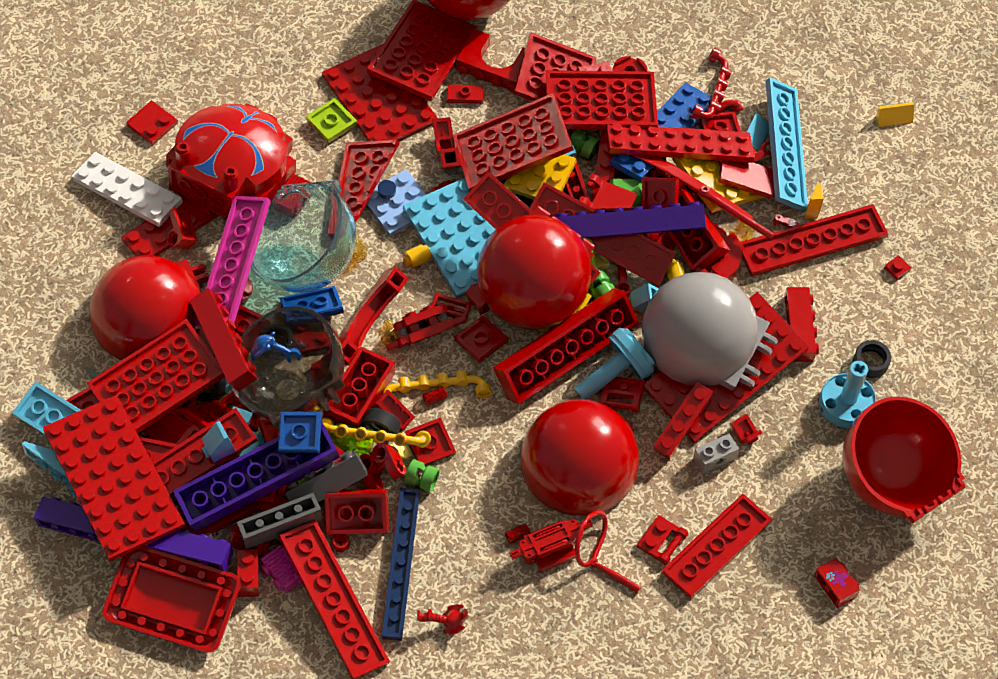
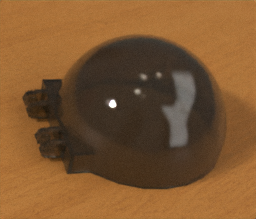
(296, 385)

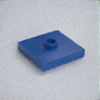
(299, 432)

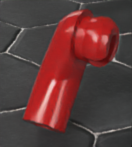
(735, 104)

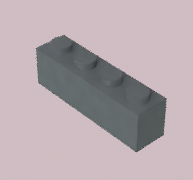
(329, 478)
(278, 520)

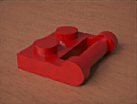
(624, 388)
(657, 535)

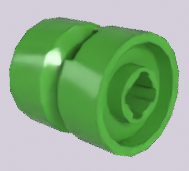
(585, 145)
(601, 285)
(428, 479)

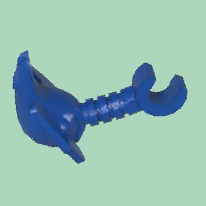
(267, 342)

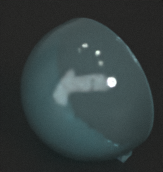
(305, 237)

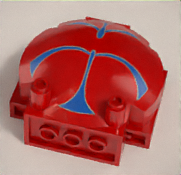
(228, 155)

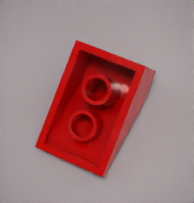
(357, 512)

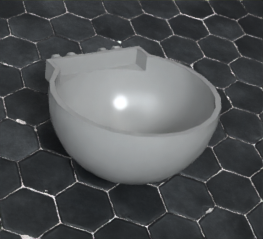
(704, 331)

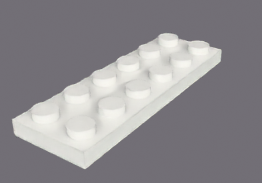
(126, 189)

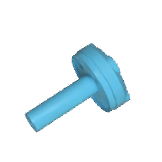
(629, 355)
(846, 400)

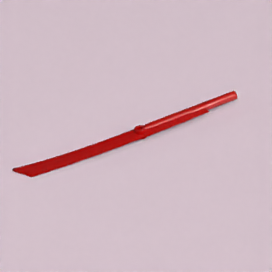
(707, 192)

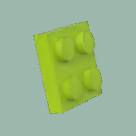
(331, 120)

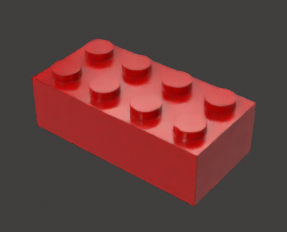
(699, 247)
(364, 384)

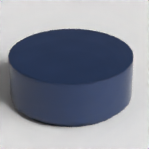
(386, 189)

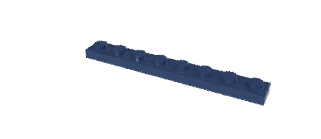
(401, 564)

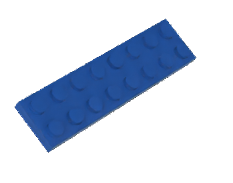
(672, 114)

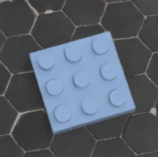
(390, 211)

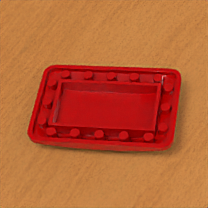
(172, 599)

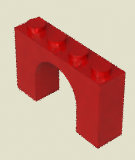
(471, 62)

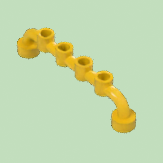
(423, 383)
(421, 439)

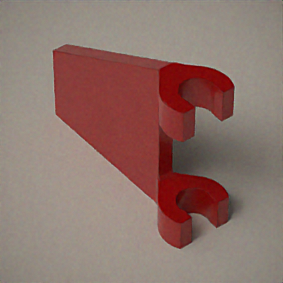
(609, 195)

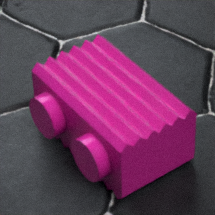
(280, 569)

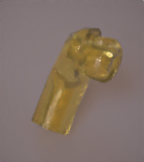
(746, 230)
(389, 335)

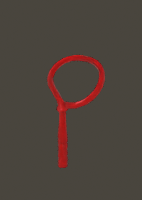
(594, 561)

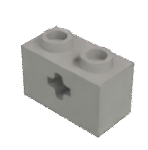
(715, 453)

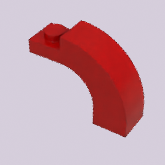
(444, 143)
(730, 264)

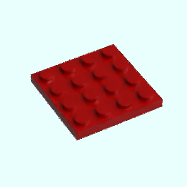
(544, 55)

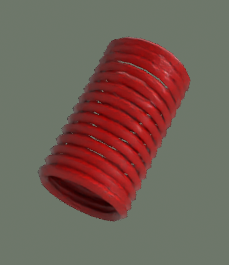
(428, 397)
(514, 532)

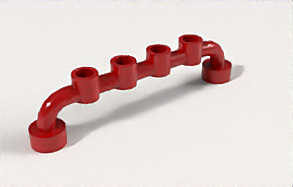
(720, 85)

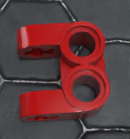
(378, 461)

